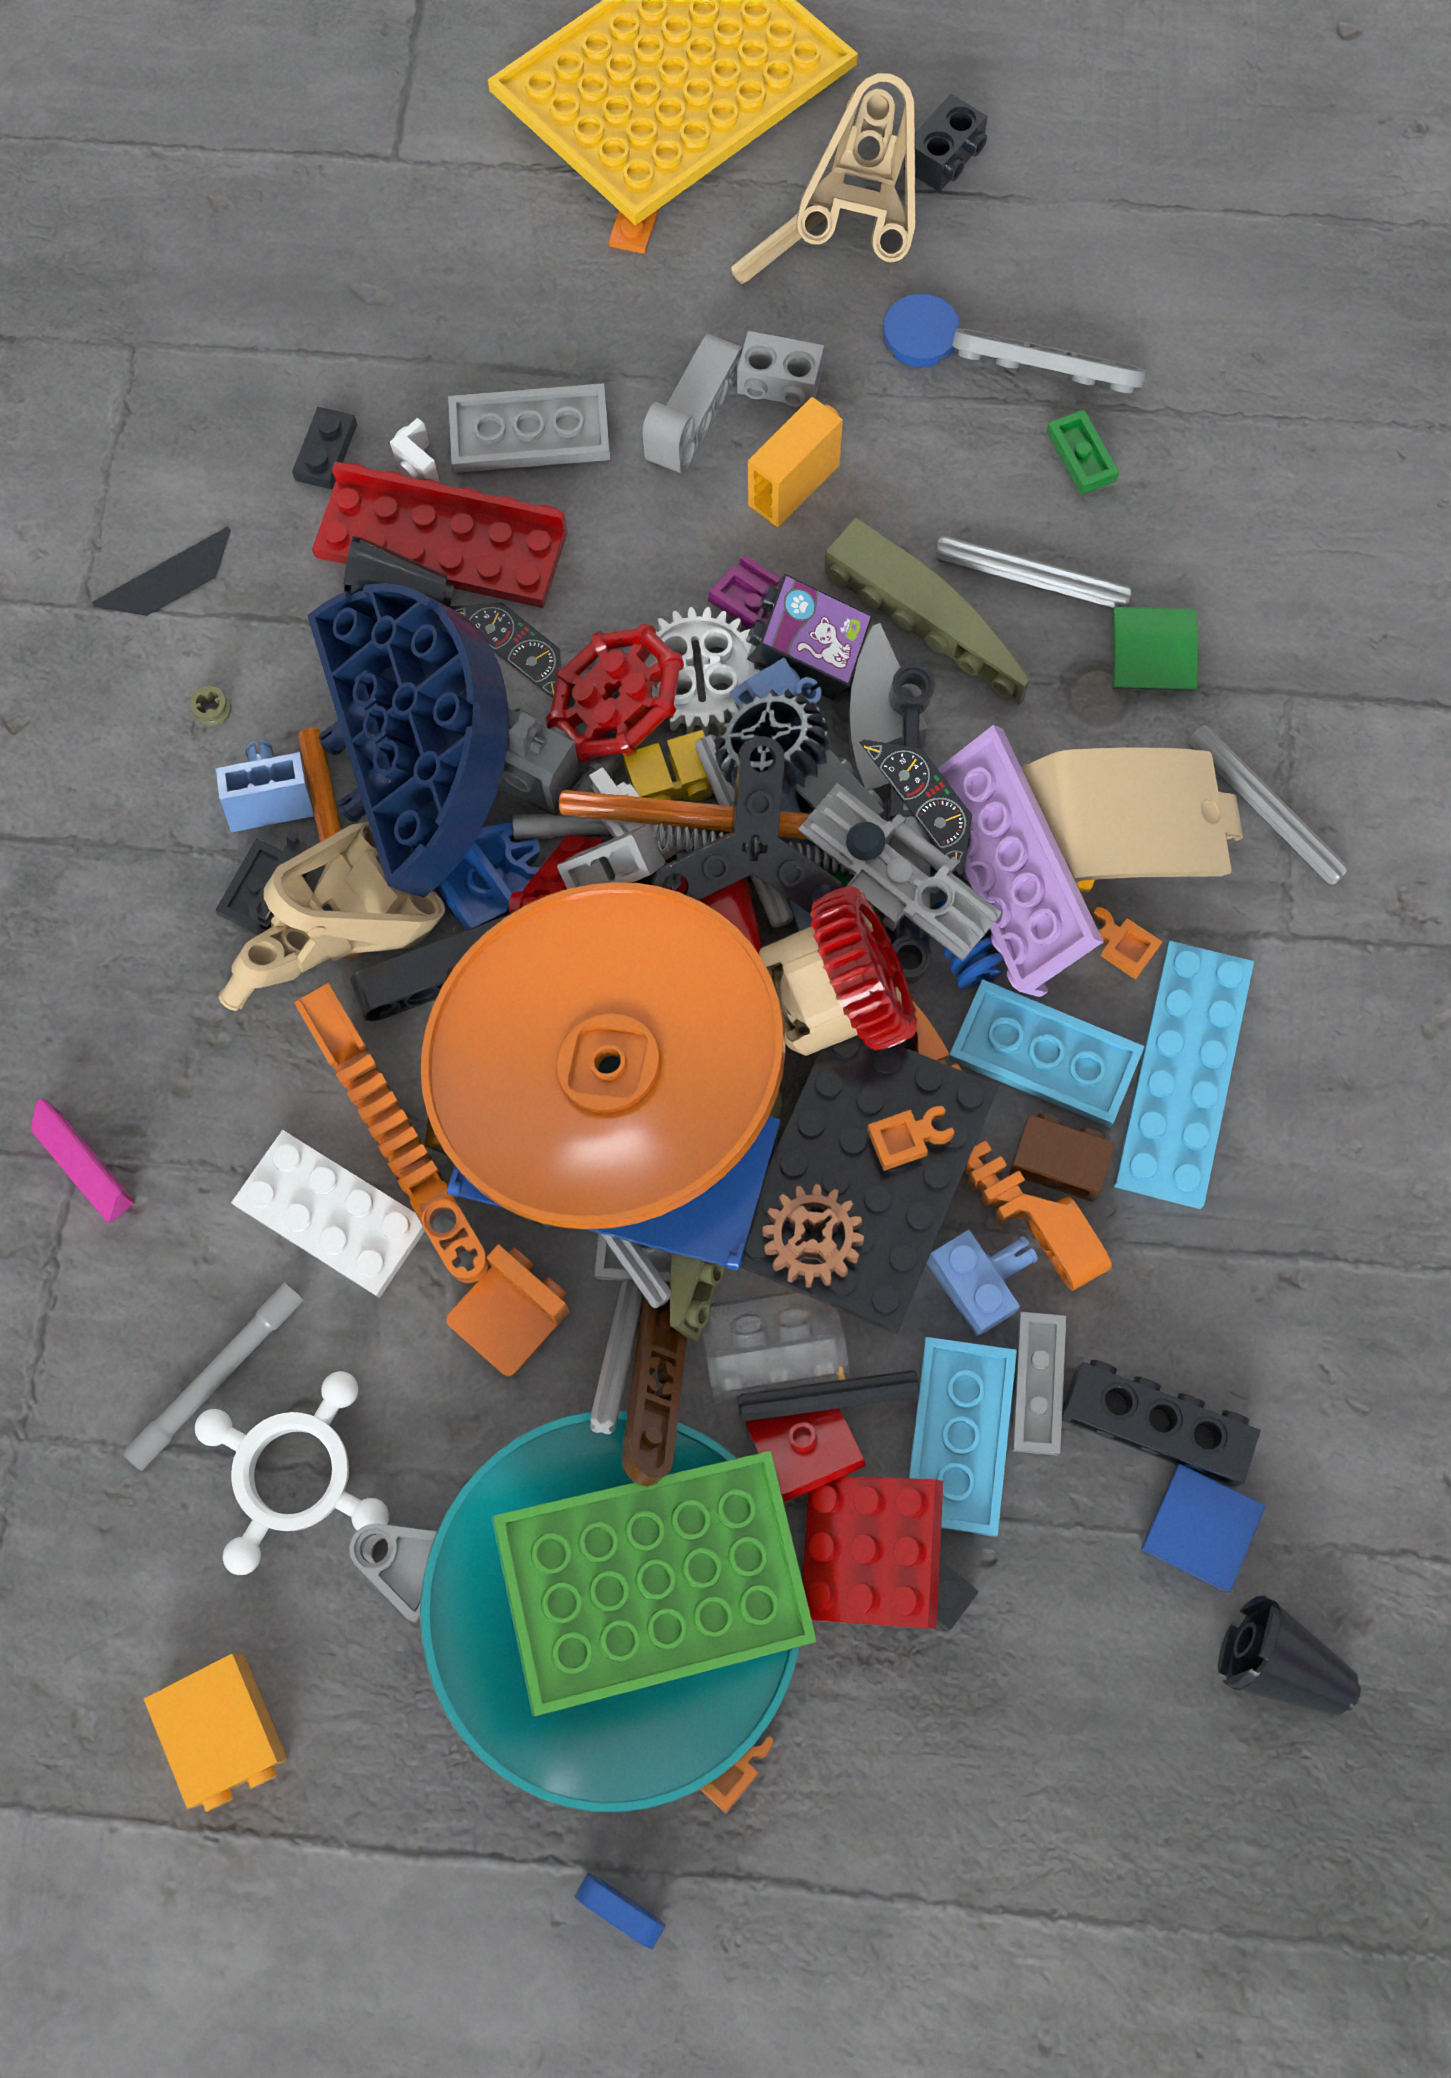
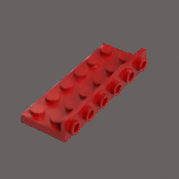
(470, 536)

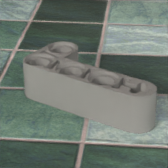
(677, 429)

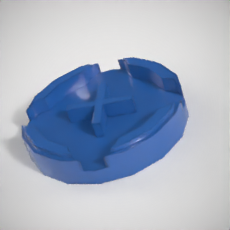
(920, 329)

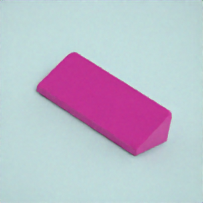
(79, 1161)

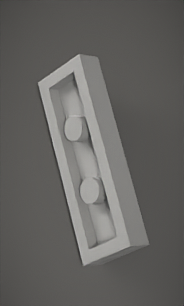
(1039, 1383)

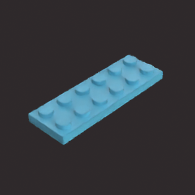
(1184, 1075)

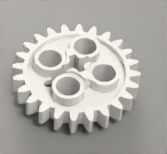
(723, 667)

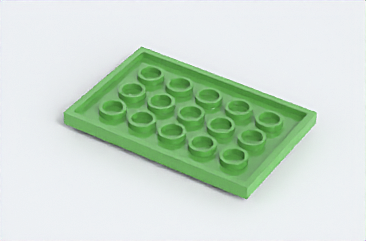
(652, 1582)

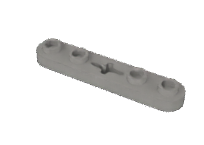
(1083, 367)

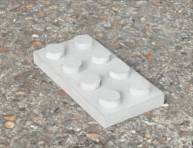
(330, 1213)

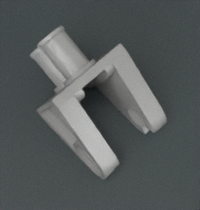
(401, 1570)

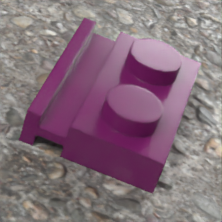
(741, 590)

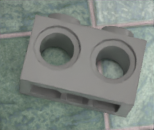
(780, 364)
(616, 860)

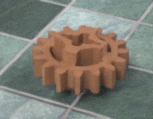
(825, 1251)

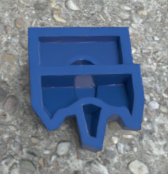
(489, 875)

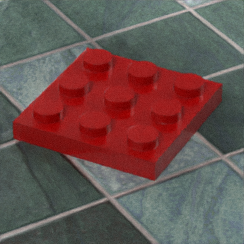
(874, 1551)

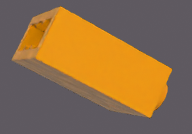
(795, 461)
(216, 1732)

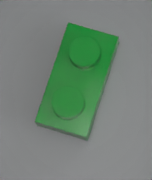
(1082, 452)

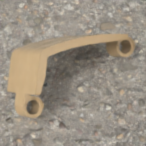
(1136, 812)

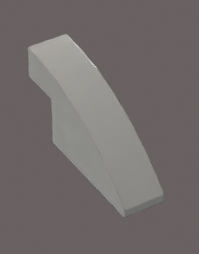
(871, 711)

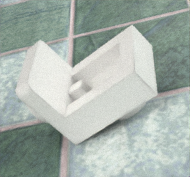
(409, 452)

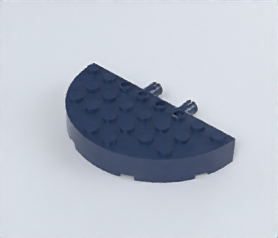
(420, 724)

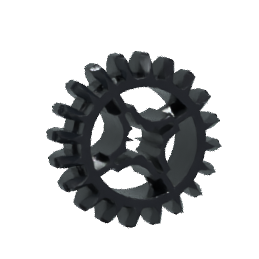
(786, 719)

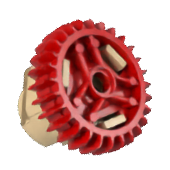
(841, 978)

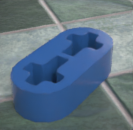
(620, 1911)

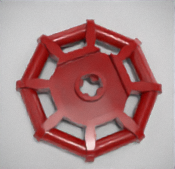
(635, 711)

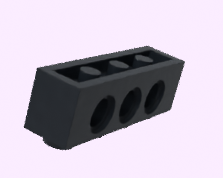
(1233, 1437)

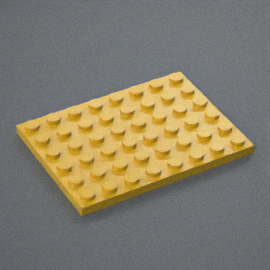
(668, 88)

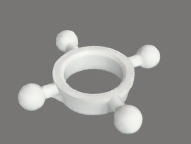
(215, 1428)

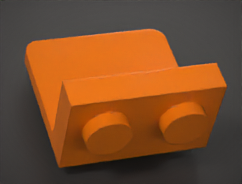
(509, 1312)

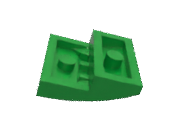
(1154, 649)

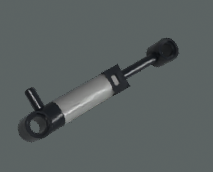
(907, 934)

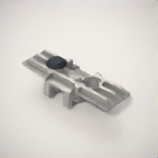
(889, 881)

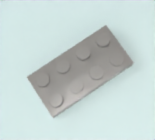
(528, 428)

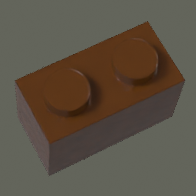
(1062, 1156)

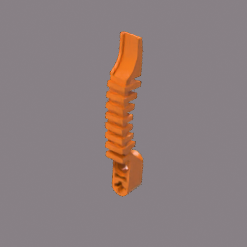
(391, 1128)
(1056, 1225)

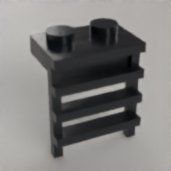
(244, 898)

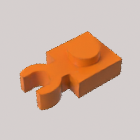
(1126, 946)
(903, 1139)
(733, 1782)

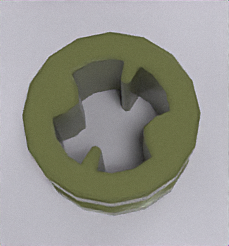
(210, 694)

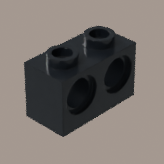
(948, 142)

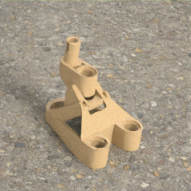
(830, 194)
(303, 935)

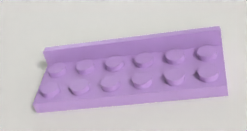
(1018, 866)

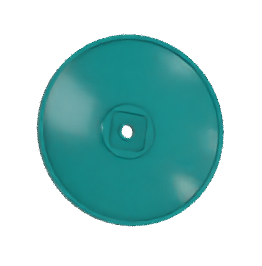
(601, 1753)

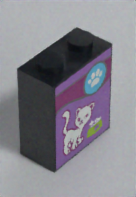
(812, 633)

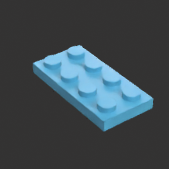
(1046, 1053)
(964, 1430)

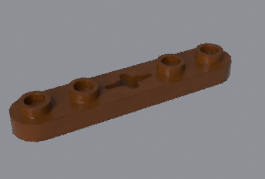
(650, 1417)

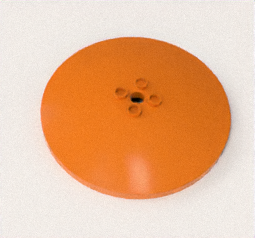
(589, 979)

